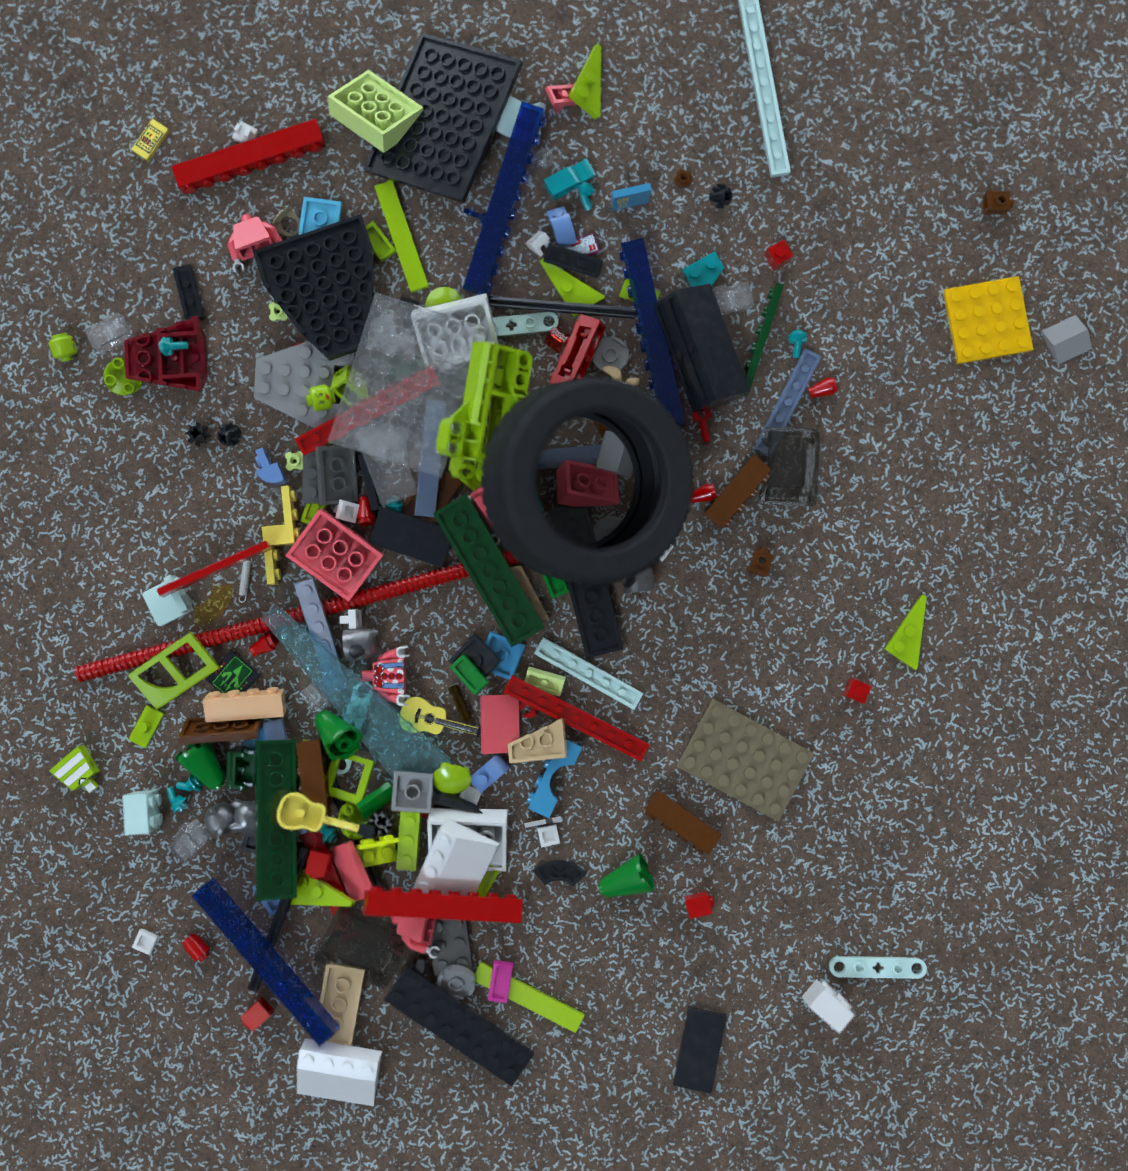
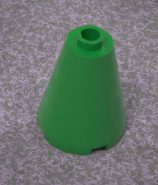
(337, 735)
(203, 764)
(628, 879)

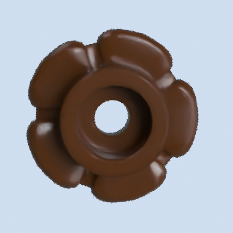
(683, 183)

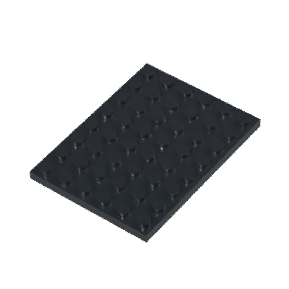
(462, 104)

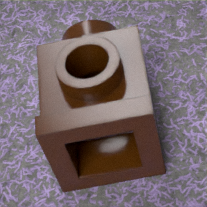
(992, 206)
(754, 565)

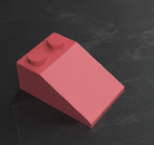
(585, 485)

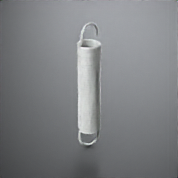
(245, 578)

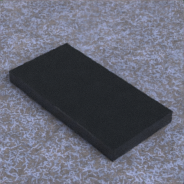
(410, 537)
(699, 1050)

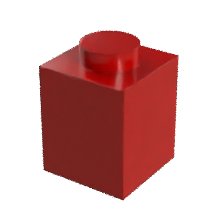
(778, 255)
(856, 690)
(318, 863)
(699, 904)
(257, 1014)

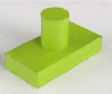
(146, 726)

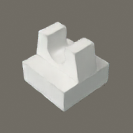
(244, 132)
(537, 241)
(346, 511)
(354, 619)

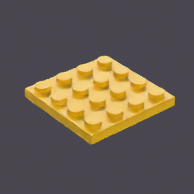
(988, 320)

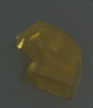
(215, 605)

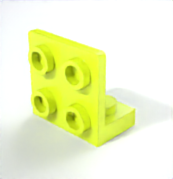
(378, 851)

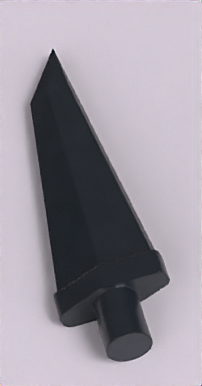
(453, 801)

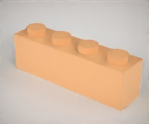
(244, 705)

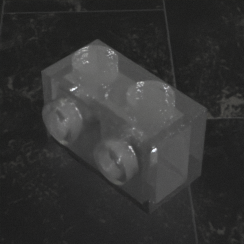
(734, 297)
(109, 333)
(189, 840)

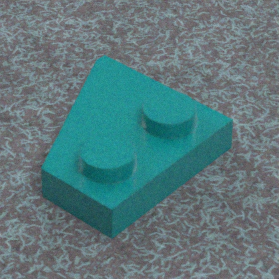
(703, 271)

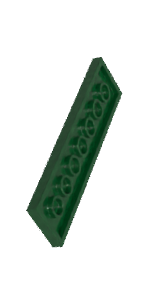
(488, 570)
(274, 844)

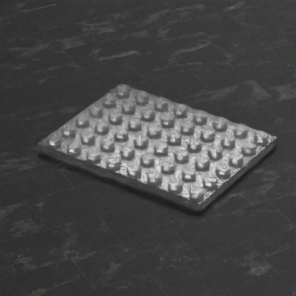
(405, 383)

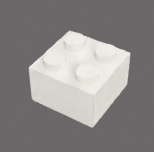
(825, 1003)

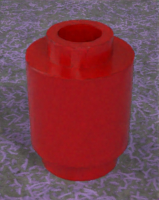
(196, 948)

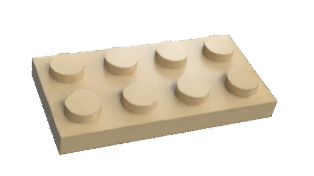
(341, 998)

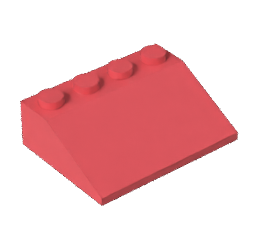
(335, 554)

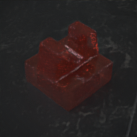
(556, 339)

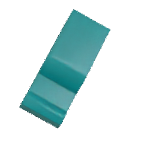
(568, 179)

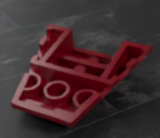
(182, 370)

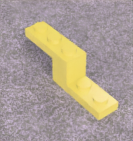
(281, 535)

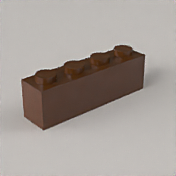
(737, 491)
(313, 772)
(682, 821)

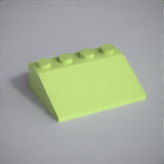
(374, 110)

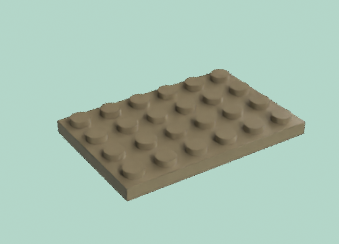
(745, 759)

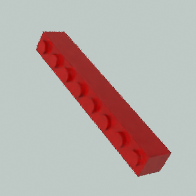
(248, 156)
(441, 906)

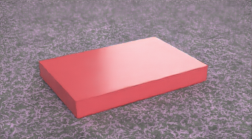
(498, 723)
(351, 870)

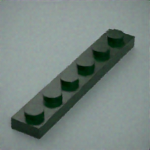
(762, 332)

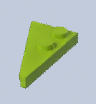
(587, 87)
(570, 287)
(907, 639)
(319, 893)

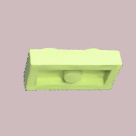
(545, 680)

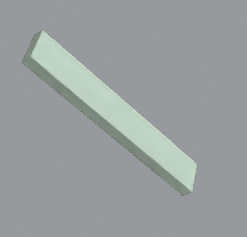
(588, 673)

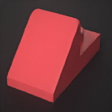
(559, 97)

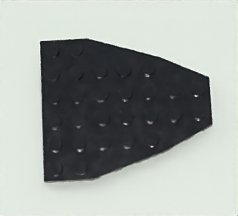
(323, 283)

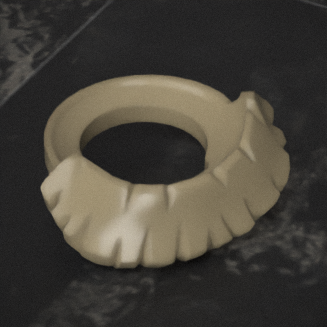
(290, 213)

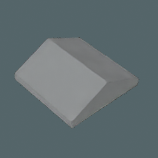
(1067, 339)
(614, 456)
(412, 792)

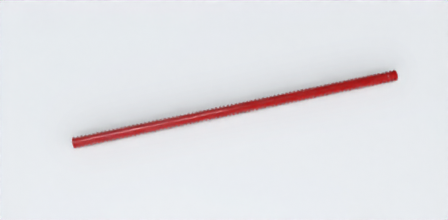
(258, 626)

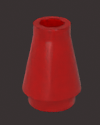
(824, 388)
(704, 493)
(365, 516)
(265, 644)

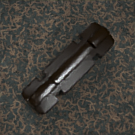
(459, 702)

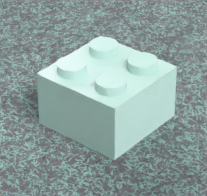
(142, 812)

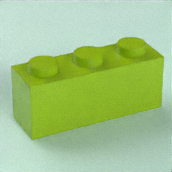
(409, 841)

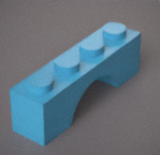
(543, 799)

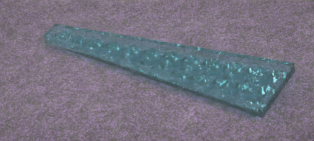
(383, 729)

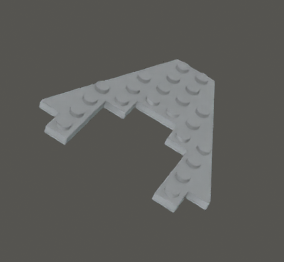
(287, 375)

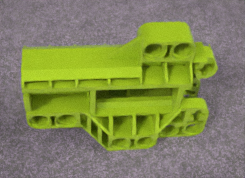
(493, 374)

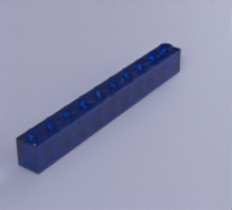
(504, 199)
(648, 325)
(266, 961)

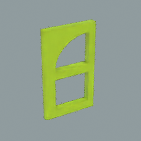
(160, 696)
(341, 794)

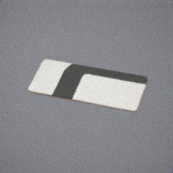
(543, 822)

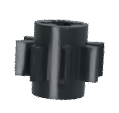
(720, 195)
(229, 434)
(200, 438)
(377, 819)

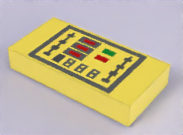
(150, 140)

